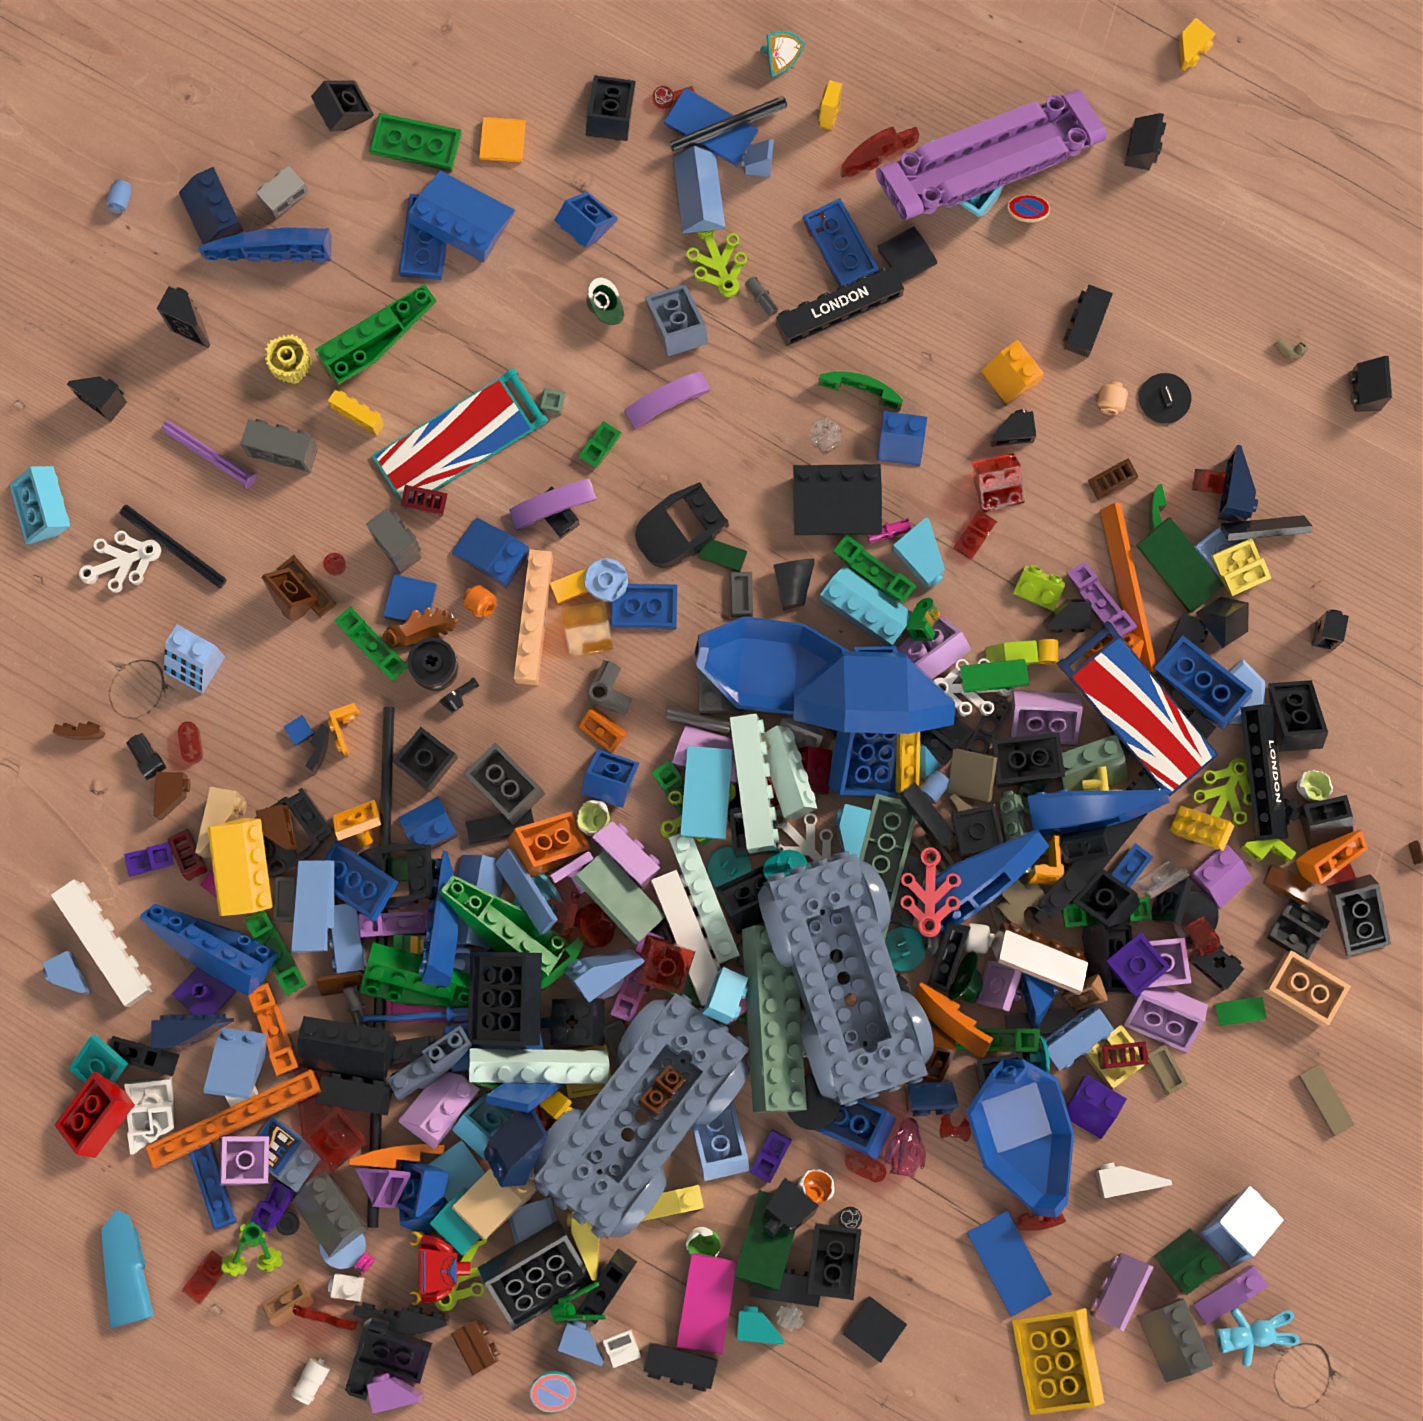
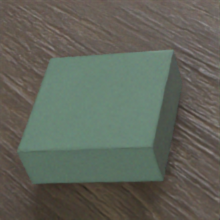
(552, 401)

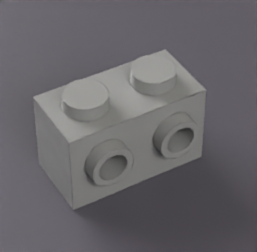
(282, 191)

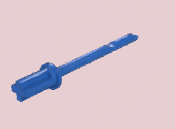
(451, 1015)

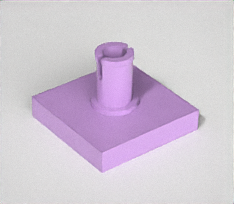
(572, 870)
(999, 986)

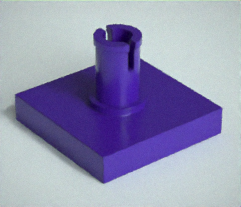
(1137, 964)
(203, 993)

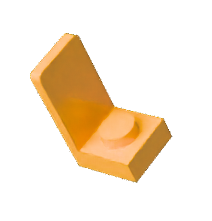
(345, 714)
(1049, 874)

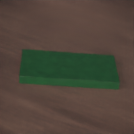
(1179, 565)
(763, 1256)

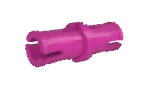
(891, 530)

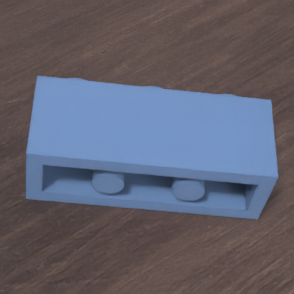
(346, 940)
(1078, 1037)

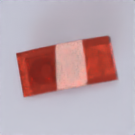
(975, 535)
(1031, 1222)
(205, 1278)

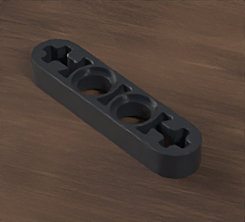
(983, 735)

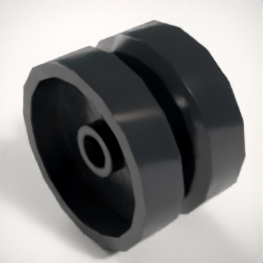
(430, 651)

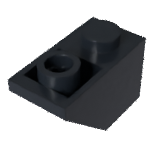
(1070, 614)

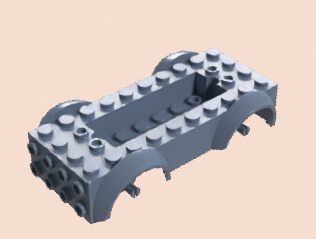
(886, 1032)
(619, 1181)

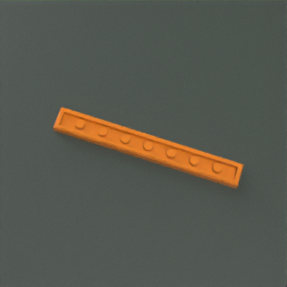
(1126, 578)
(232, 1119)

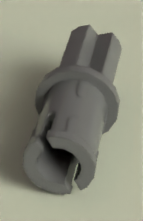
(761, 296)
(354, 1004)

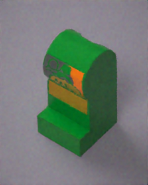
(923, 620)
(409, 943)

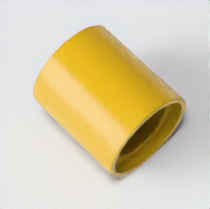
(1048, 651)

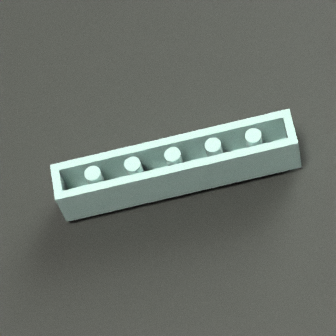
(753, 784)
(704, 898)
(538, 1066)

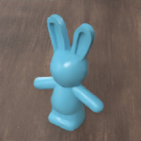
(1259, 1333)

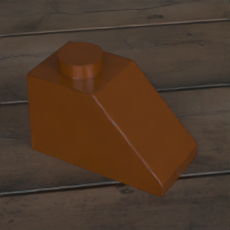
(169, 792)
(278, 826)
(942, 1056)

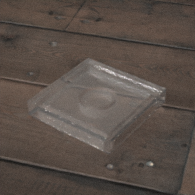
(1161, 879)

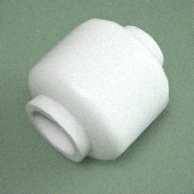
(978, 938)

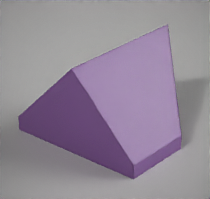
(383, 1186)

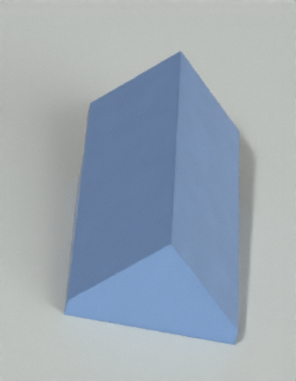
(698, 191)
(483, 873)
(313, 906)

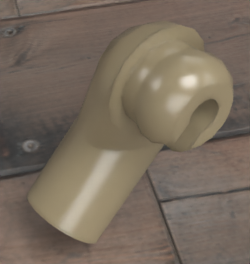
(1293, 351)

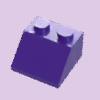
(1094, 1106)

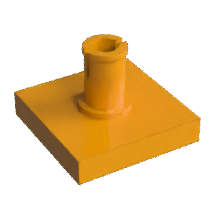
(357, 822)

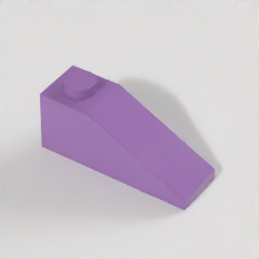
(1230, 1294)

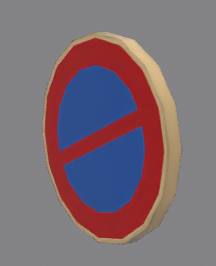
(1028, 208)

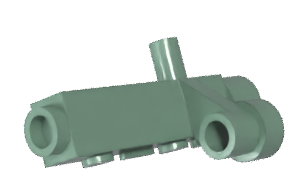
(1014, 819)

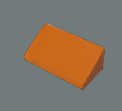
(602, 729)

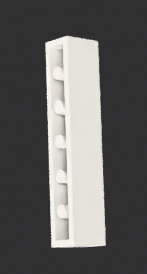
(687, 930)
(102, 943)

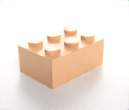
(1307, 988)

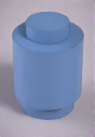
(119, 196)
(934, 786)

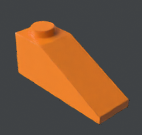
(1329, 858)

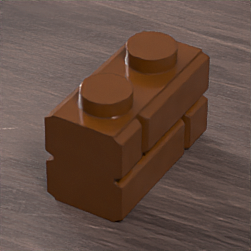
(475, 1346)

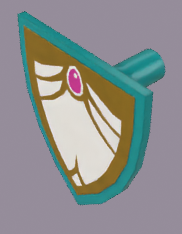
(782, 50)

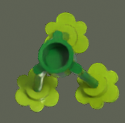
(251, 1236)

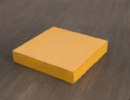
(502, 139)

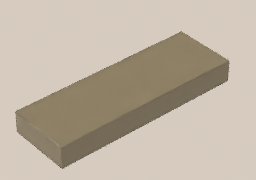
(1326, 1100)

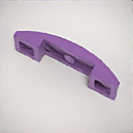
(666, 398)
(552, 502)
(1102, 604)
(394, 923)
(631, 992)

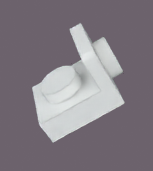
(346, 1287)

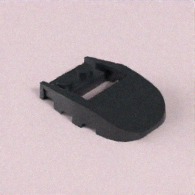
(662, 539)
(312, 821)
(419, 871)

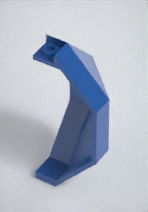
(762, 661)
(873, 696)
(1025, 1134)

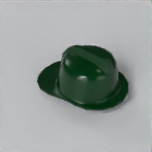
(605, 301)
(968, 980)

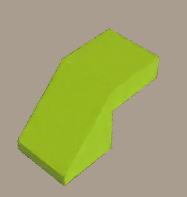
(1013, 651)
(1259, 849)

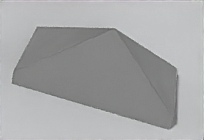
(804, 733)

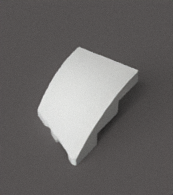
(152, 1111)

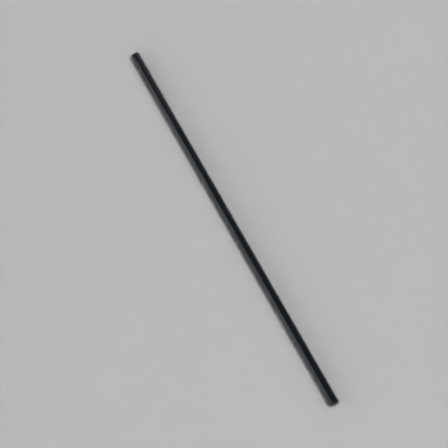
(384, 839)

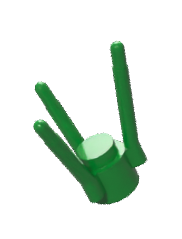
(566, 1312)

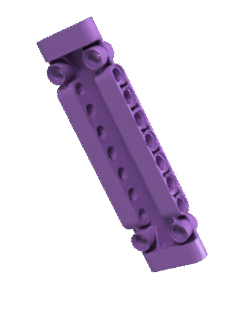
(990, 154)

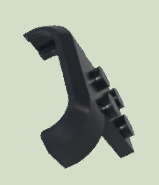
(386, 1353)

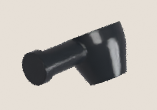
(454, 700)

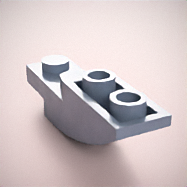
(433, 1064)

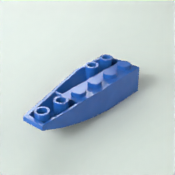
(272, 244)
(1084, 810)
(987, 875)
(440, 930)
(213, 948)

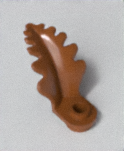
(420, 627)

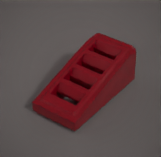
(442, 502)
(193, 867)
(1103, 1056)

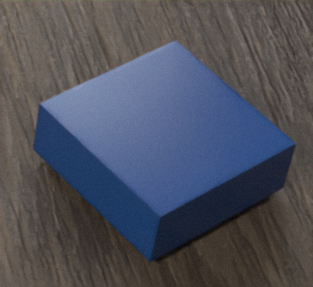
(299, 730)

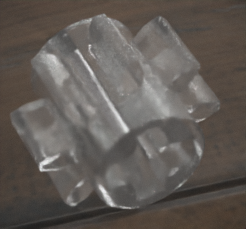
(789, 1317)

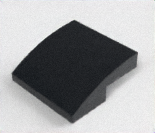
(907, 254)
(945, 739)
(1298, 929)

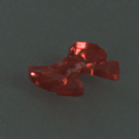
(946, 1129)

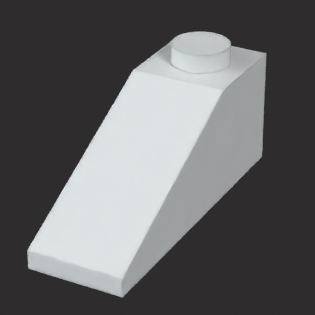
(1123, 1180)

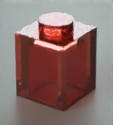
(1208, 481)
(1203, 936)

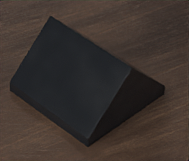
(1225, 619)

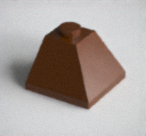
(289, 593)

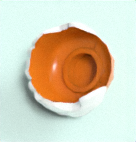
(817, 1185)

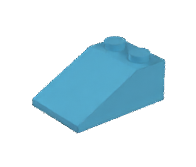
(852, 826)

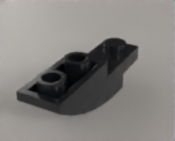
(409, 1322)

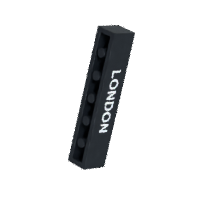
(839, 306)
(1264, 772)

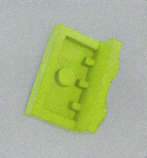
(1039, 587)

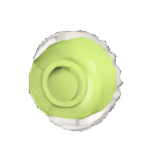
(1314, 786)
(592, 817)

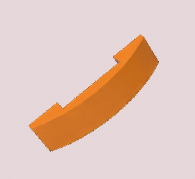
(273, 1024)

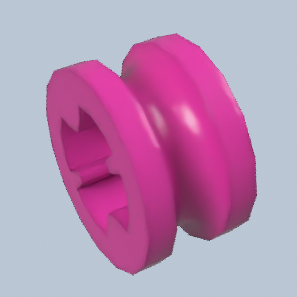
(364, 1263)

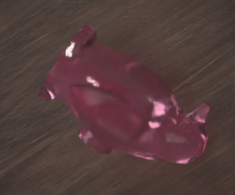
(906, 1149)

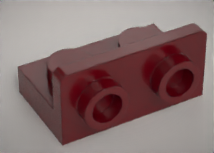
(817, 766)

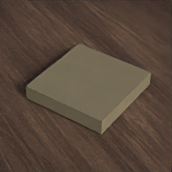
(972, 775)

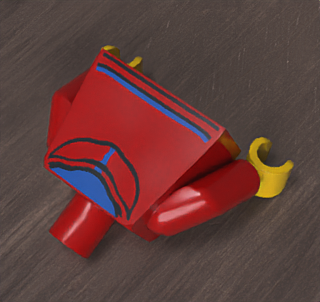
(436, 1268)

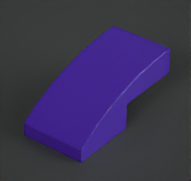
(148, 860)
(771, 1156)
(272, 1208)

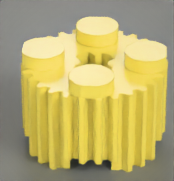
(292, 349)

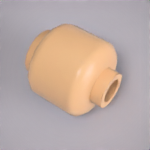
(1112, 398)

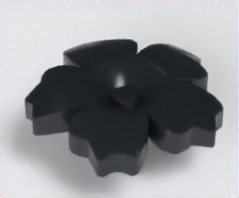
(1290, 810)

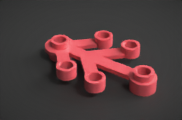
(930, 896)

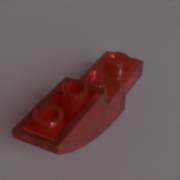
(870, 152)

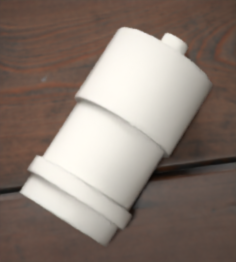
(311, 1379)

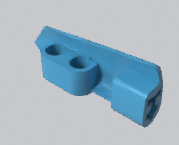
(124, 1273)

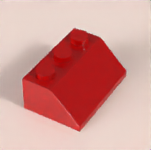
(94, 1115)

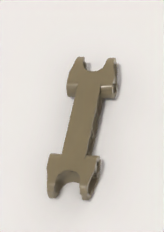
(1017, 896)

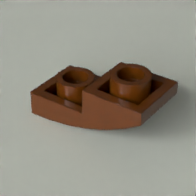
(83, 732)
(1286, 882)
(662, 1090)

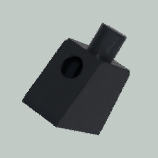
(788, 1209)

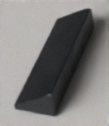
(926, 815)
(948, 956)

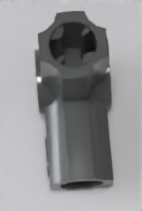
(604, 681)

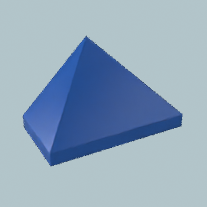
(421, 1223)

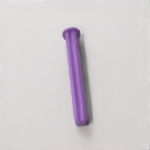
(209, 454)

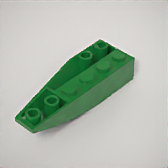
(373, 336)
(502, 923)
(396, 977)

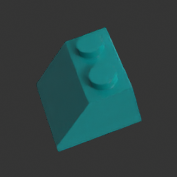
(756, 1327)

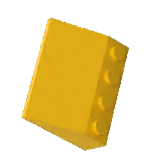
(1058, 1361)

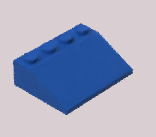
(460, 215)
(864, 764)

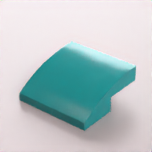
(454, 1228)

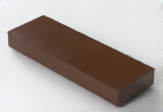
(324, 601)

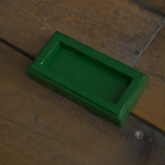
(723, 555)

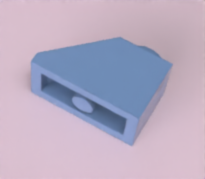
(758, 158)
(65, 972)
(580, 1343)

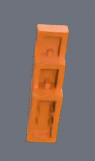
(954, 1023)
(387, 1156)

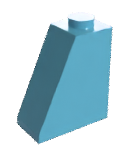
(921, 554)

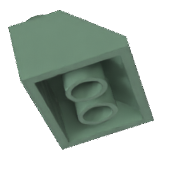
(1083, 762)

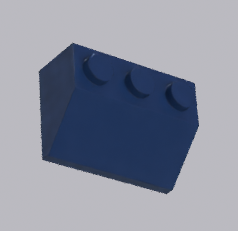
(209, 207)

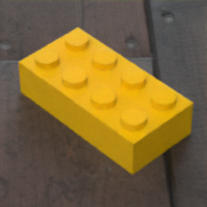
(830, 104)
(355, 412)
(1201, 828)

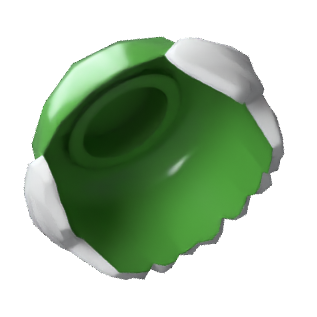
(703, 1242)

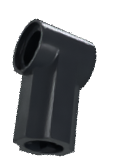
(148, 760)

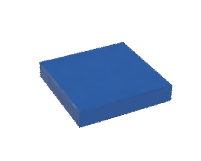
(408, 595)

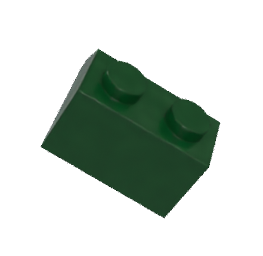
(1188, 1262)

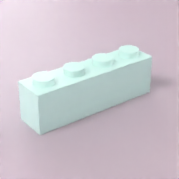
(788, 774)

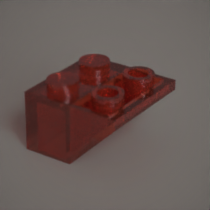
(998, 482)

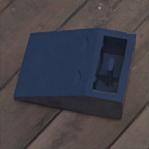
(185, 1030)
(928, 1097)

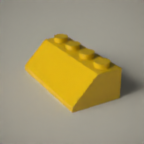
(239, 866)

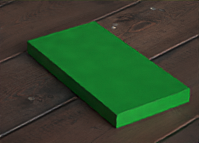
(415, 142)

